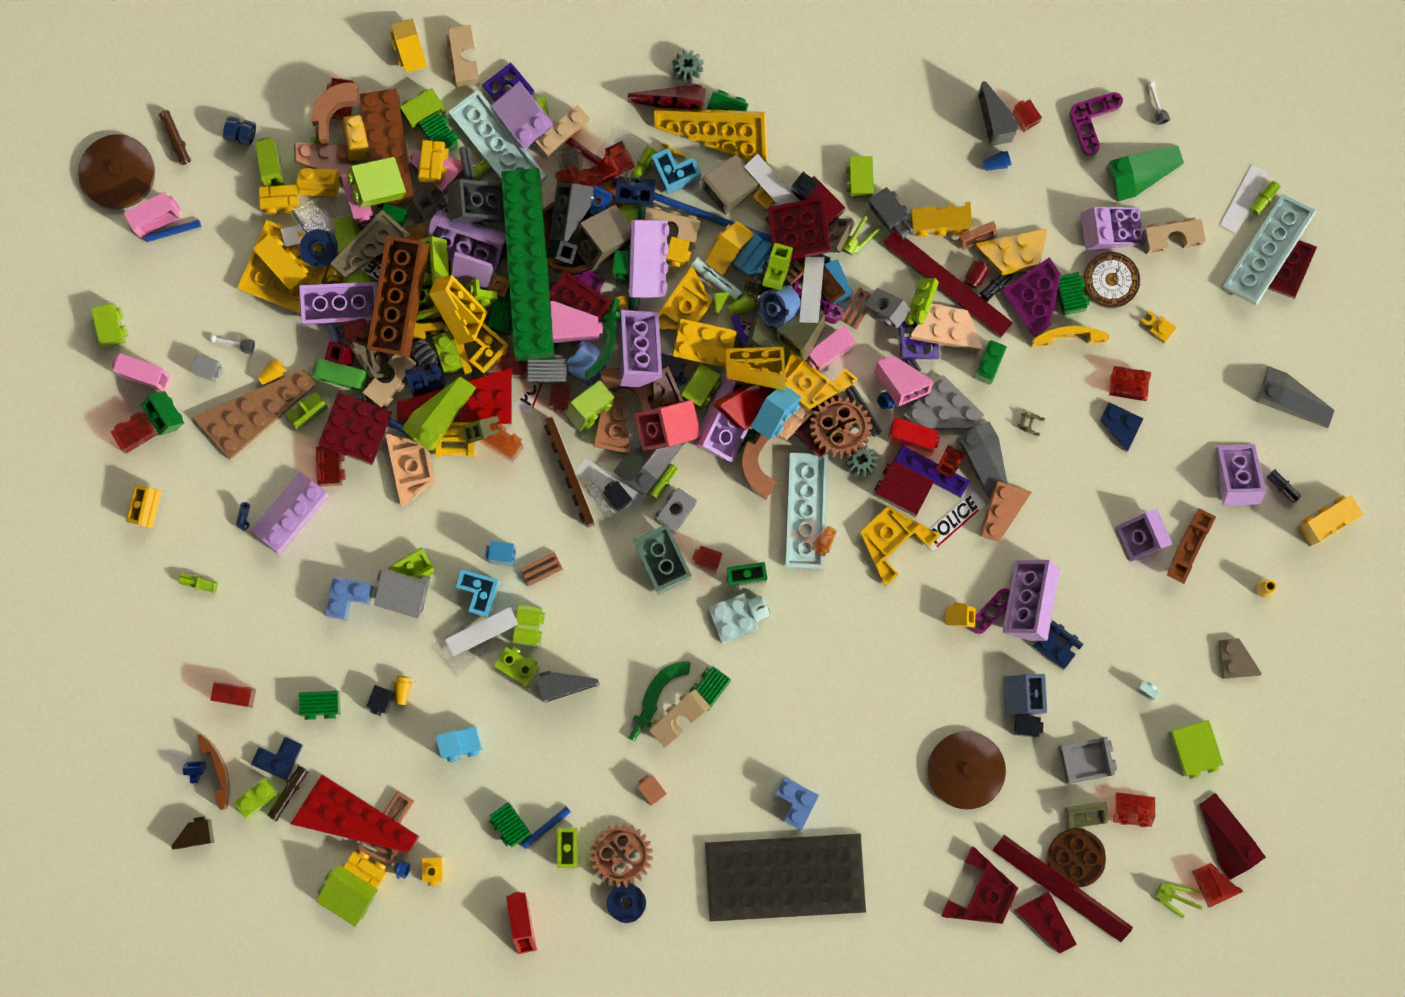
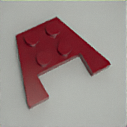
(991, 896)

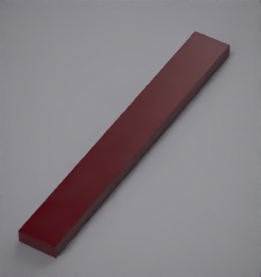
(948, 284)
(1062, 888)

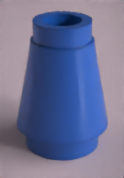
(997, 161)

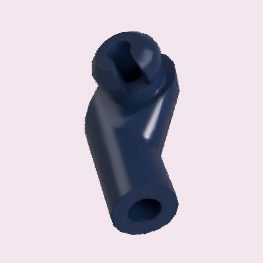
(242, 516)

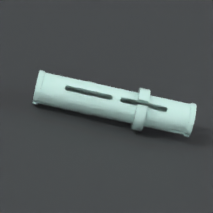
(713, 276)

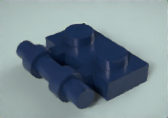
(419, 379)
(1055, 650)

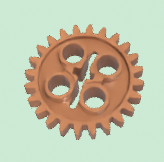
(830, 413)
(635, 845)

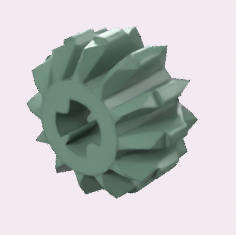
(696, 65)
(865, 466)

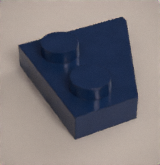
(1122, 424)

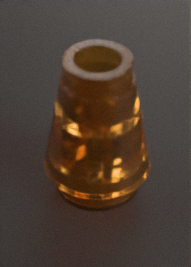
(824, 541)

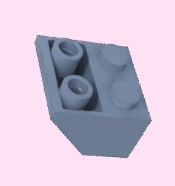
(1025, 694)

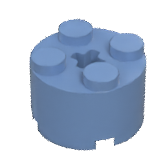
(779, 306)
(583, 360)

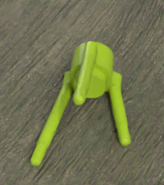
(851, 244)
(1166, 894)

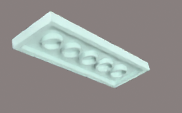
(491, 136)
(1269, 249)
(806, 509)

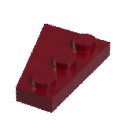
(1293, 270)
(1047, 920)

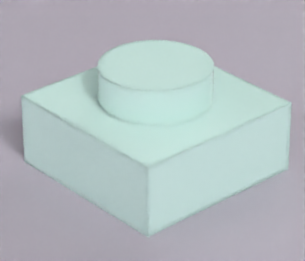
(1148, 690)

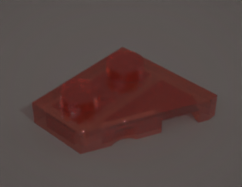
(1214, 885)

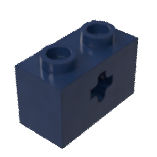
(635, 190)

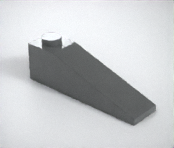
(1289, 396)
(984, 455)
(644, 467)

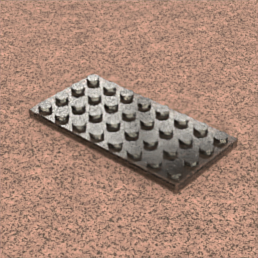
(785, 877)

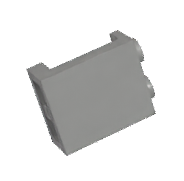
(401, 592)
(1087, 760)

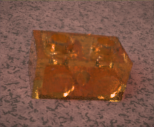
(504, 443)

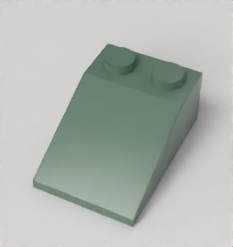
(662, 559)

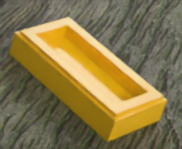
(464, 359)

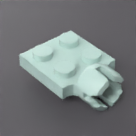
(738, 616)

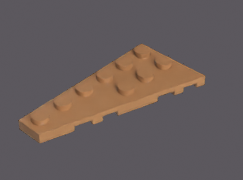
(246, 417)

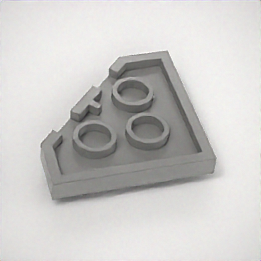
(944, 408)

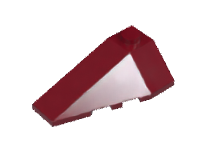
(675, 97)
(1232, 843)

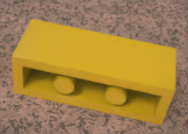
(281, 263)

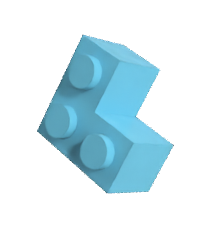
(675, 176)
(775, 411)
(482, 587)
(459, 743)

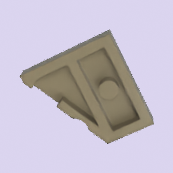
(372, 361)

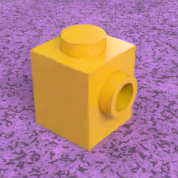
(678, 252)
(960, 615)
(432, 870)

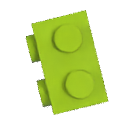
(484, 297)
(414, 565)

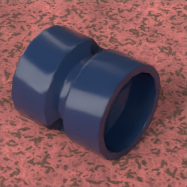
(238, 130)

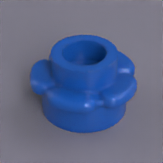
(885, 400)
(401, 869)

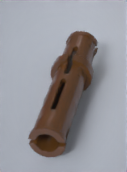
(178, 144)

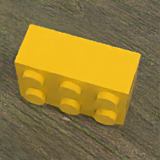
(702, 342)

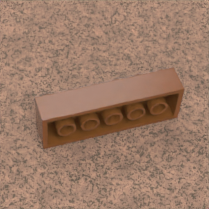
(387, 135)
(398, 296)

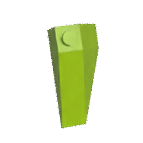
(435, 416)

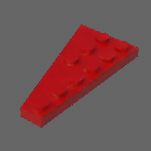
(488, 400)
(343, 814)

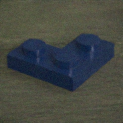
(280, 763)

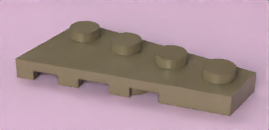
(367, 244)

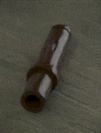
(287, 793)

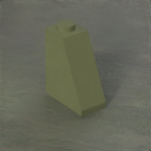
(761, 334)
(800, 336)

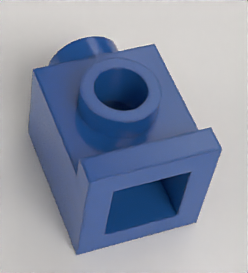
(605, 197)

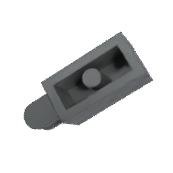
(891, 212)

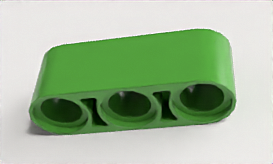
(339, 374)

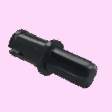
(995, 286)
(1284, 486)

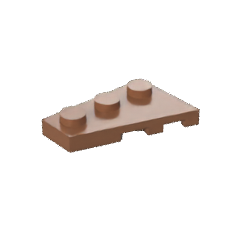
(322, 156)
(612, 428)
(1002, 509)

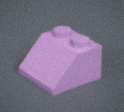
(1144, 535)

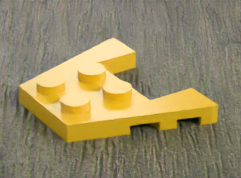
(812, 384)
(887, 534)

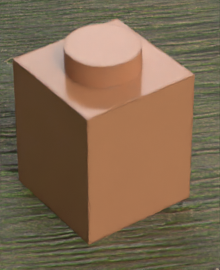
(651, 789)

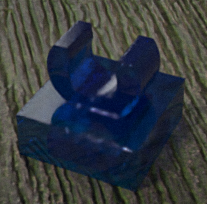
(194, 769)

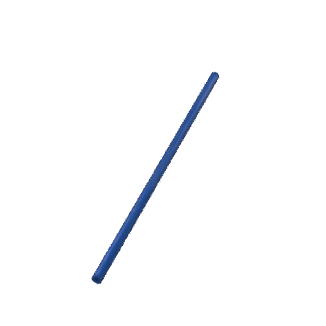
(709, 216)

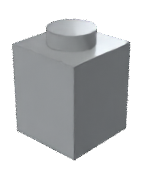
(206, 367)

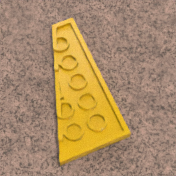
(722, 130)

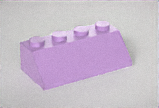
(469, 239)
(648, 258)
(337, 302)
(639, 348)
(716, 432)
(290, 513)
(1031, 599)

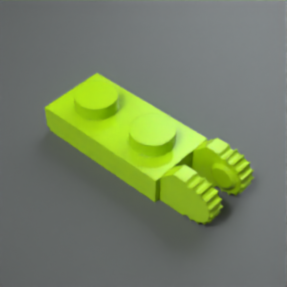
(922, 300)

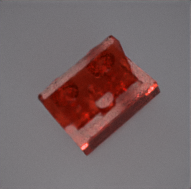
(1129, 383)
(1134, 809)

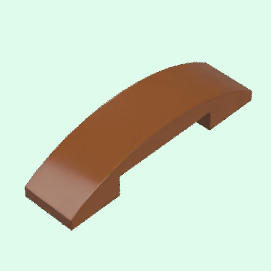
(1190, 545)
(222, 795)

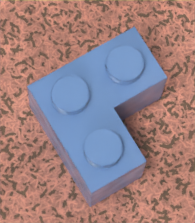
(343, 593)
(801, 800)

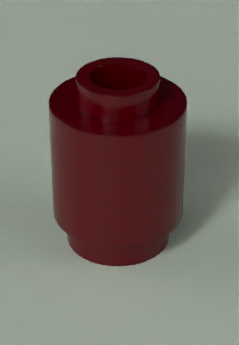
(976, 273)

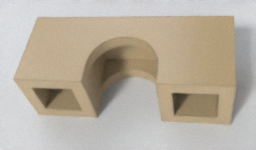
(460, 40)
(561, 131)
(687, 227)
(1189, 231)
(383, 393)
(667, 728)

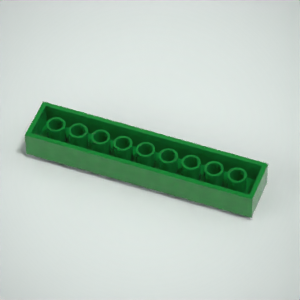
(527, 264)

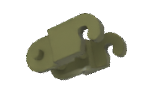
(1028, 428)

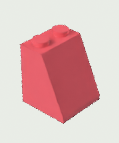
(667, 425)

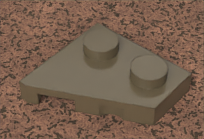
(839, 232)
(1236, 660)

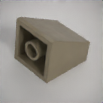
(730, 184)
(601, 237)

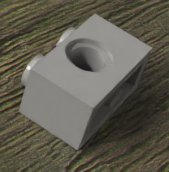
(887, 308)
(680, 499)

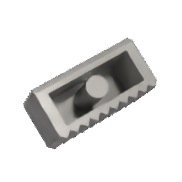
(547, 370)

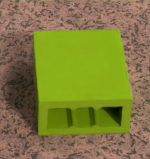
(376, 182)
(1196, 749)
(346, 895)

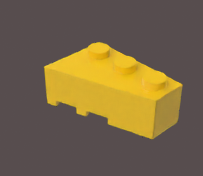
(941, 221)
(458, 309)
(757, 366)
(1330, 519)

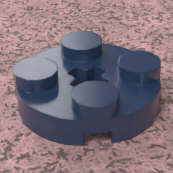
(313, 257)
(635, 910)

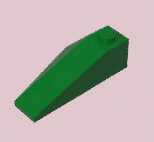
(1139, 171)

